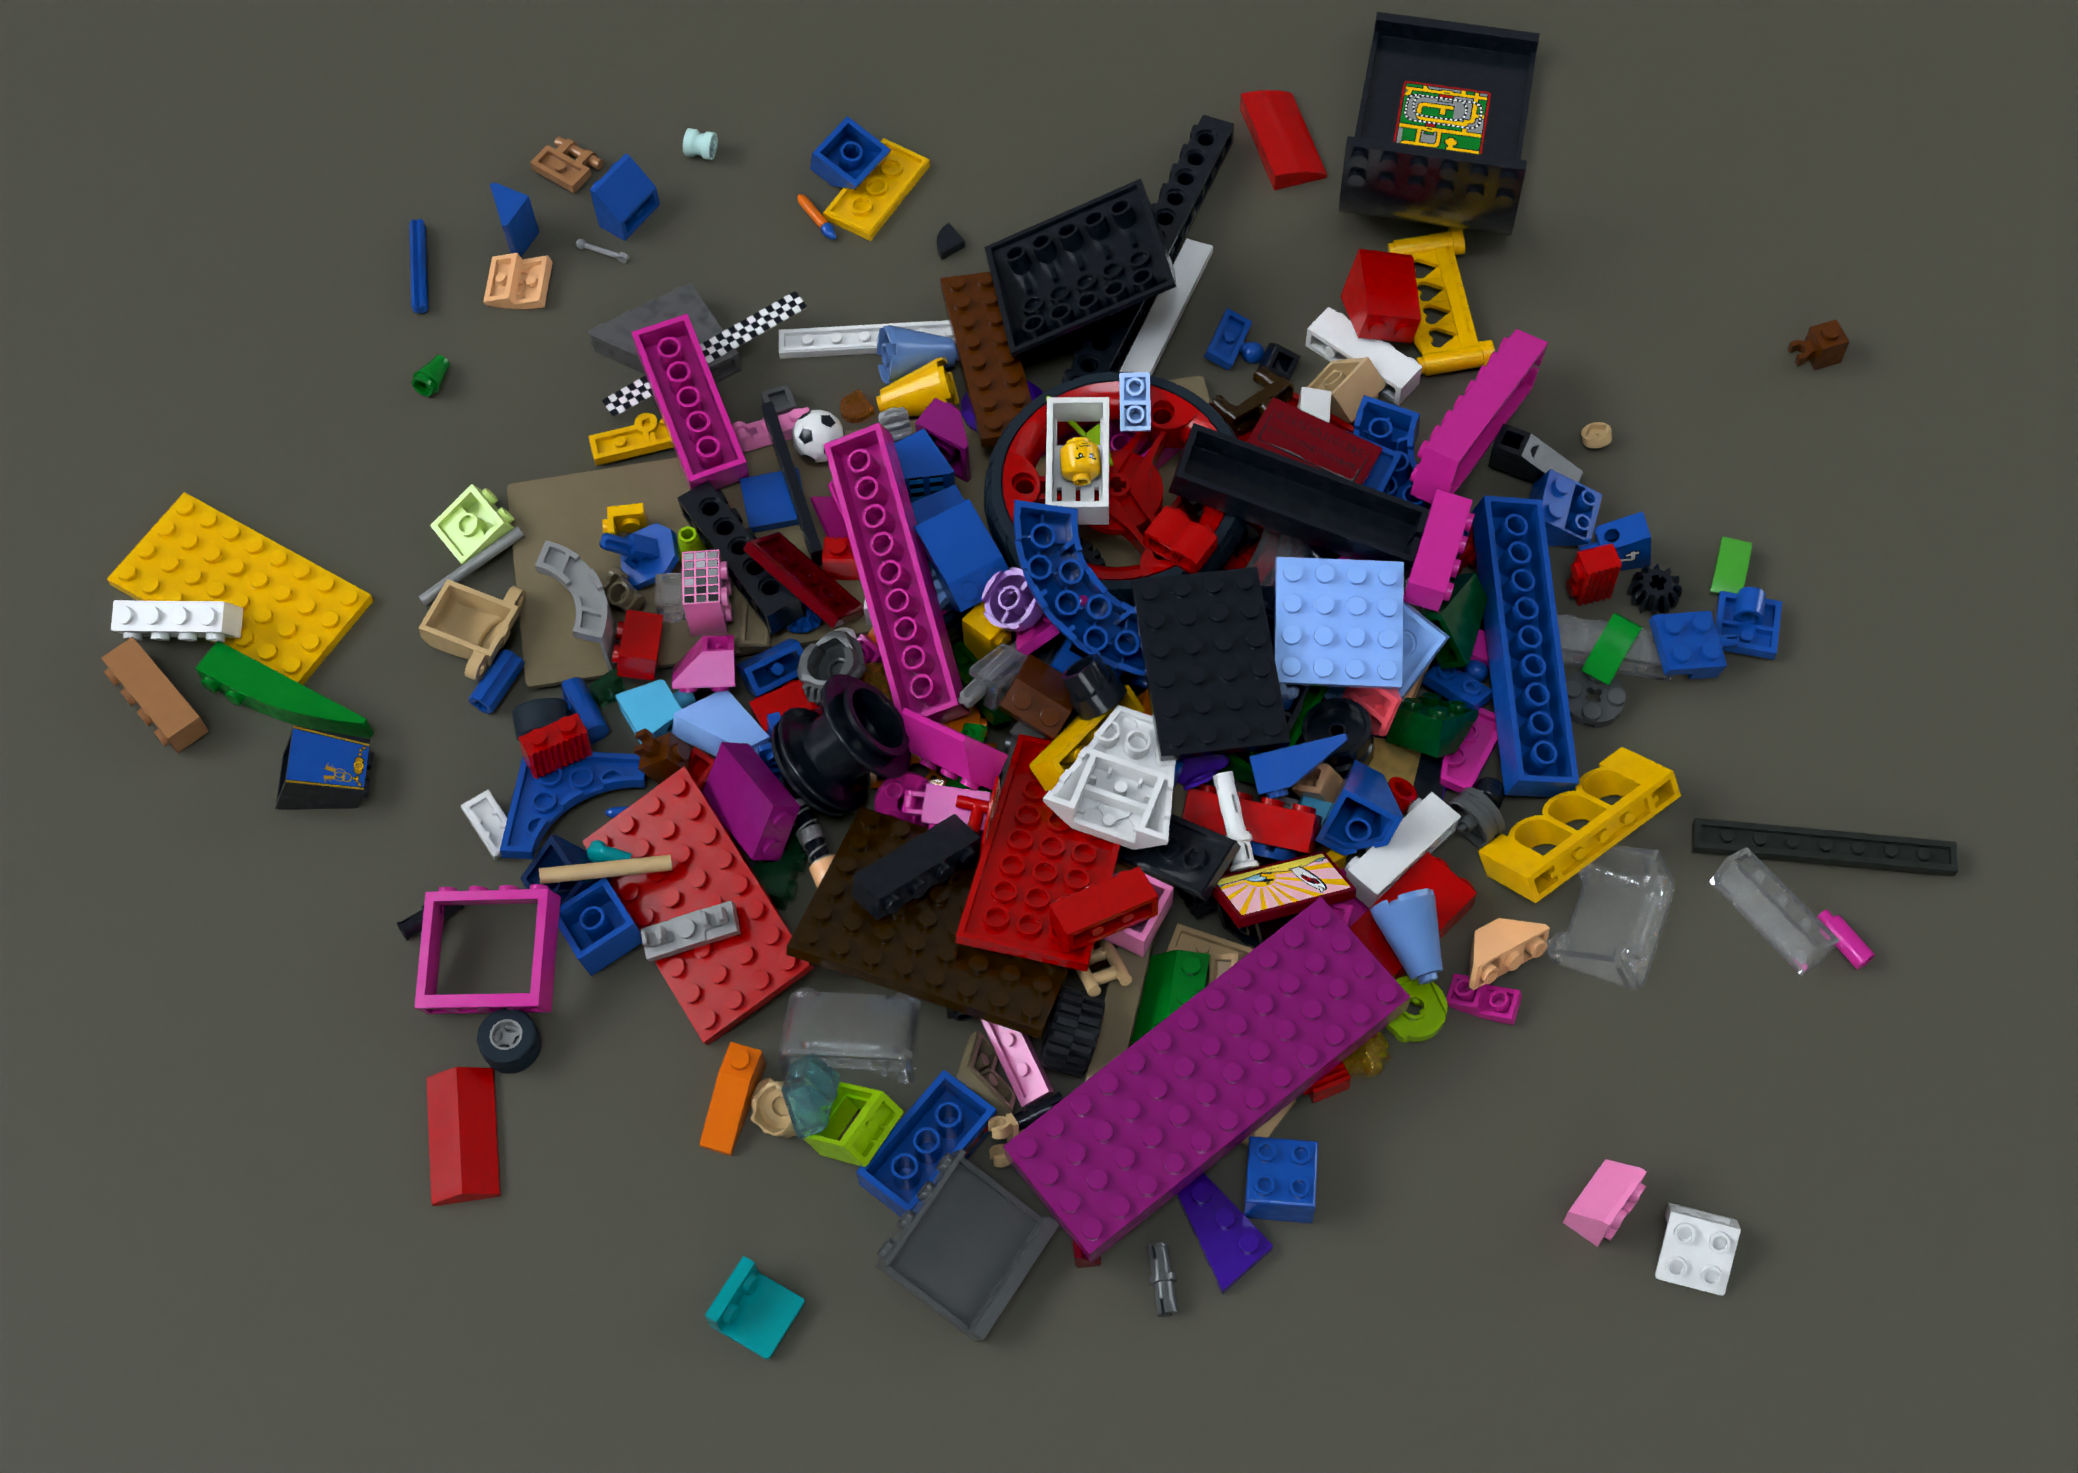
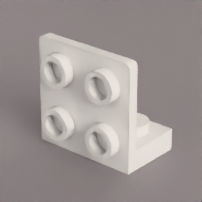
(1697, 1249)

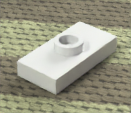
(487, 820)

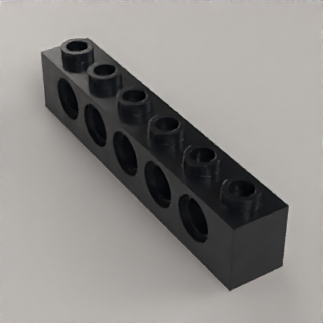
(723, 530)

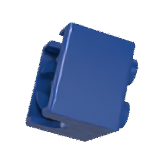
(1281, 1179)

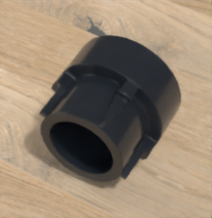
(1092, 687)

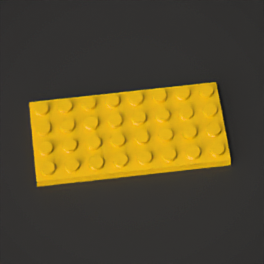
(288, 603)

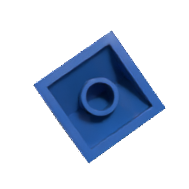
(516, 217)

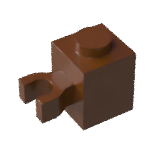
(1822, 346)
(661, 755)

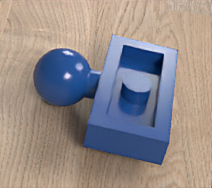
(1229, 340)
(1459, 684)

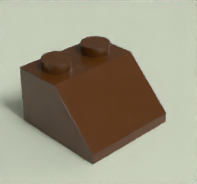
(1037, 698)

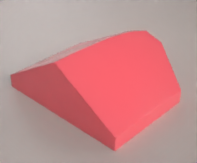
(1379, 703)

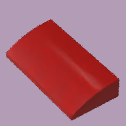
(1281, 138)

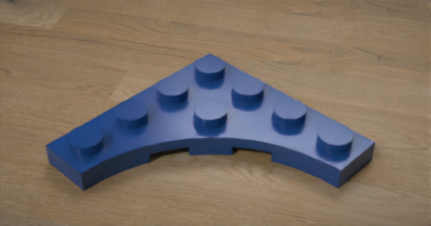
(543, 800)

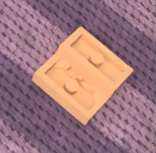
(518, 282)

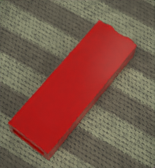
(1453, 900)

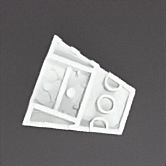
(1118, 784)

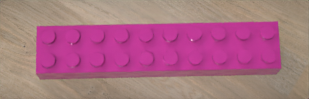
(895, 574)

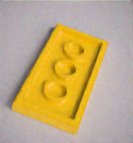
(880, 194)

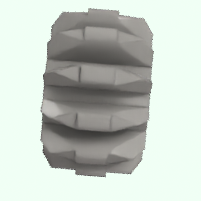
(896, 422)

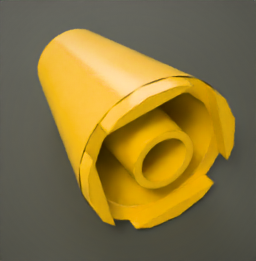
(919, 389)

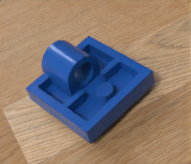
(1752, 619)

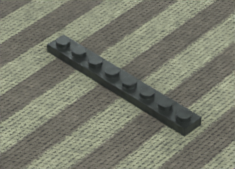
(1826, 846)

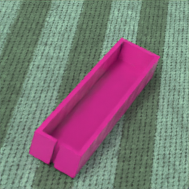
(1478, 416)

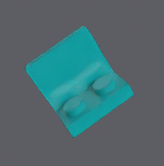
(754, 1310)

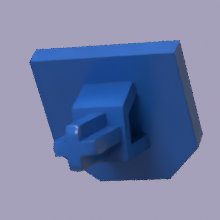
(644, 553)

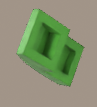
(1731, 565)

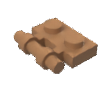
(561, 168)

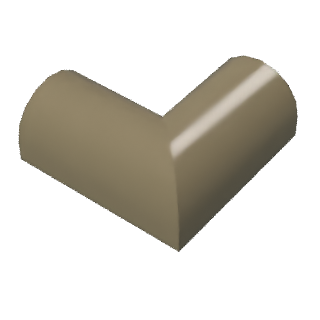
(979, 1074)

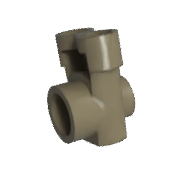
(621, 592)

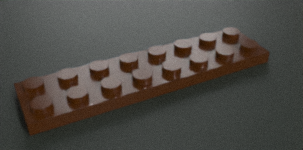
(990, 373)

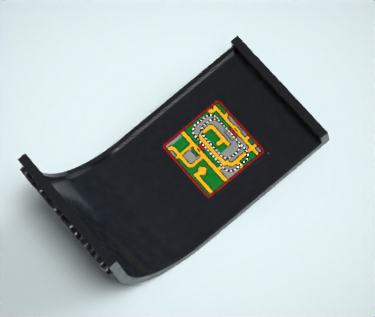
(1441, 125)

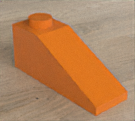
(731, 1097)

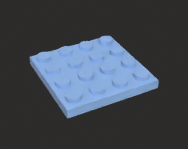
(1339, 622)

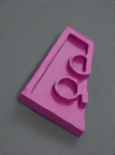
(1466, 765)

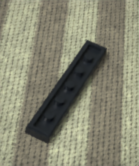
(792, 483)

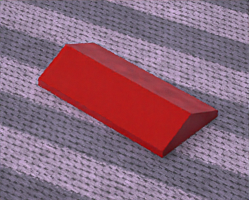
(463, 1135)

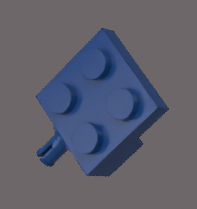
(1690, 644)

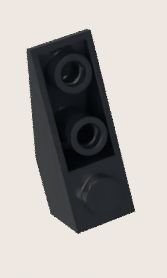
(1528, 456)

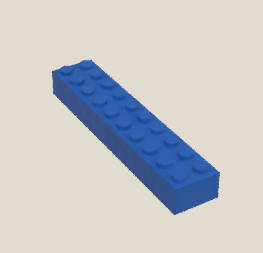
(1524, 648)

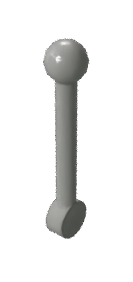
(622, 257)

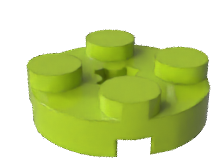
(1430, 1018)

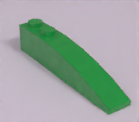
(275, 695)

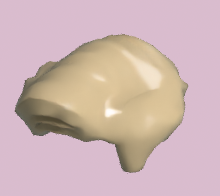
(770, 1109)

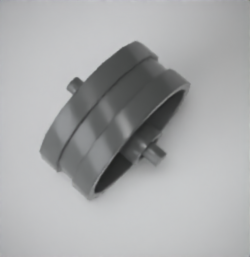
(1479, 817)

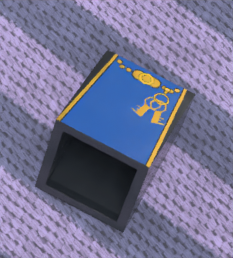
(323, 770)

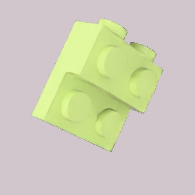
(472, 523)

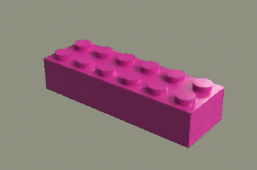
(690, 403)

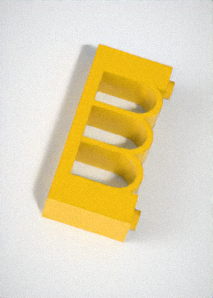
(1645, 792)

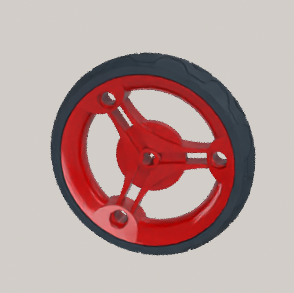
(1133, 479)

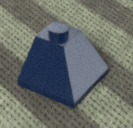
(554, 853)

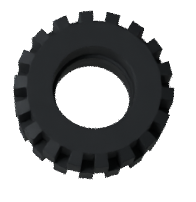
(1072, 1032)

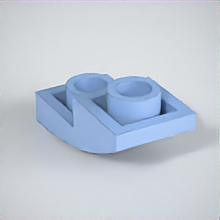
(1135, 402)

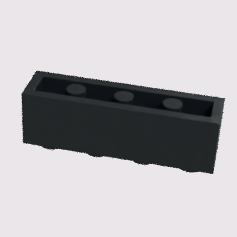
(916, 867)

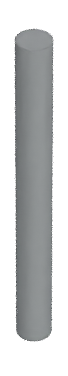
(473, 564)

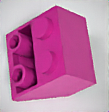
(706, 665)

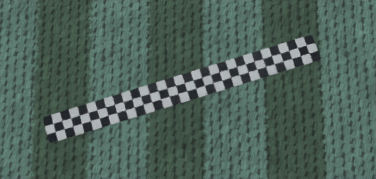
(715, 347)

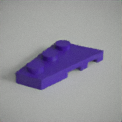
(1223, 1231)

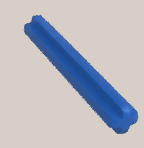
(418, 266)

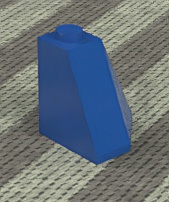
(1361, 812)

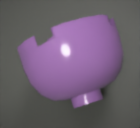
(1010, 601)

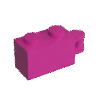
(941, 804)

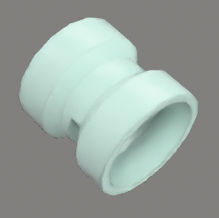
(700, 144)

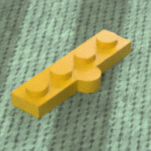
(630, 441)

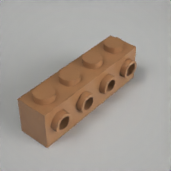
(154, 694)

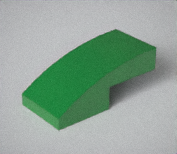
(1611, 648)

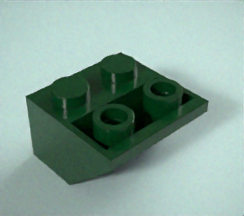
(1431, 724)

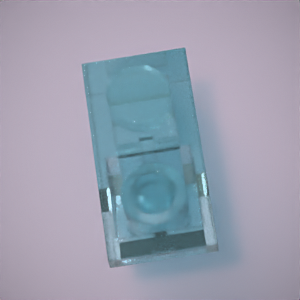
(809, 1094)

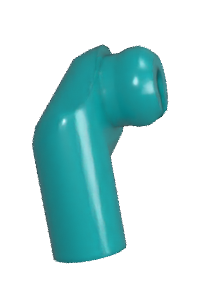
(601, 852)

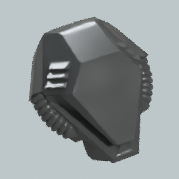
(830, 656)

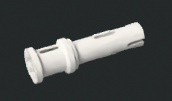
(1233, 821)

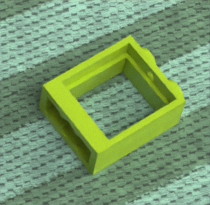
(865, 1133)

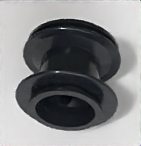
(832, 752)

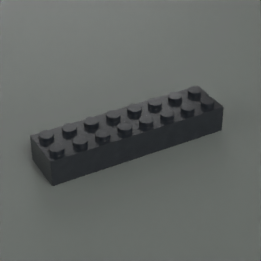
(1297, 499)

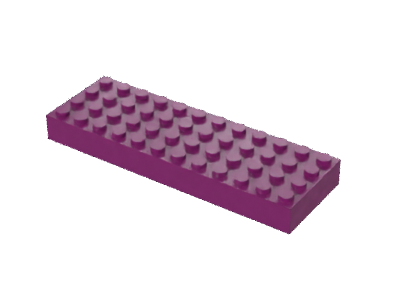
(1205, 1078)

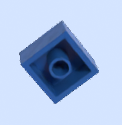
(598, 926)

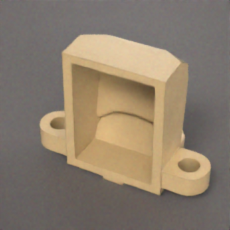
(471, 624)

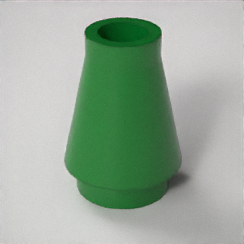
(429, 377)

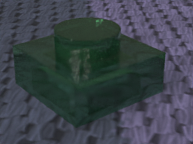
(606, 688)

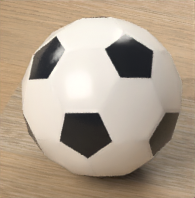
(813, 431)

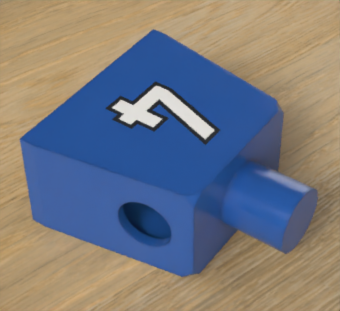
(1630, 538)

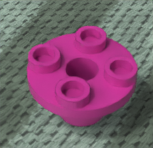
(891, 796)

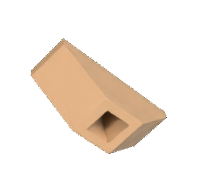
(1503, 948)

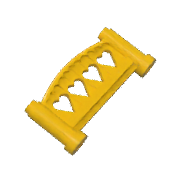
(1463, 349)

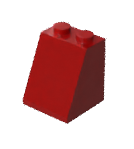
(1382, 296)

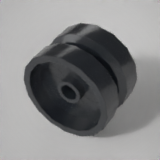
(1339, 717)

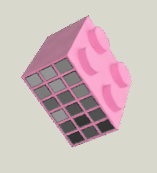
(706, 592)

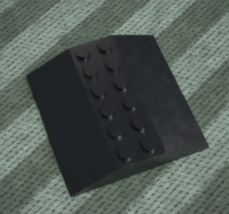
(1079, 267)

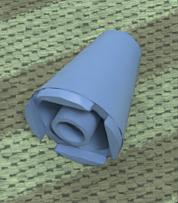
(909, 349)
(1412, 933)

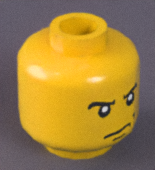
(1080, 461)

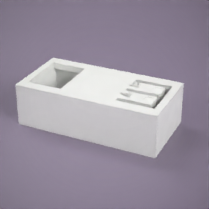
(1078, 410)

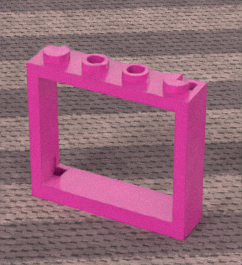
(544, 955)

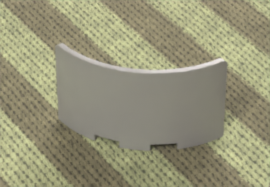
(593, 614)

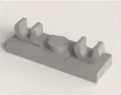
(690, 931)

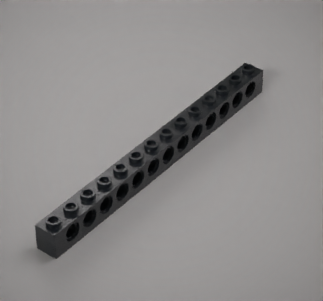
(1175, 212)

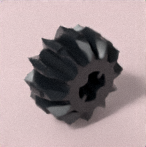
(1655, 590)

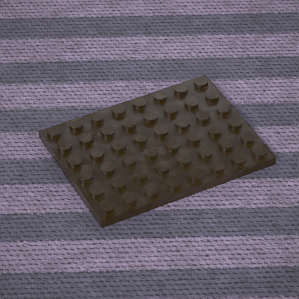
(917, 944)

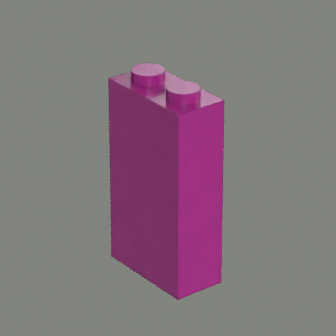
(751, 801)

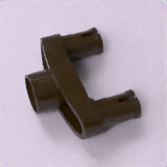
(1250, 411)

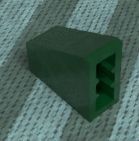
(1459, 620)

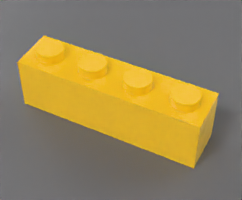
(1067, 745)

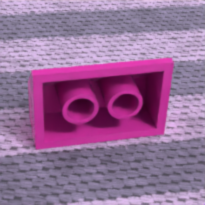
(952, 751)

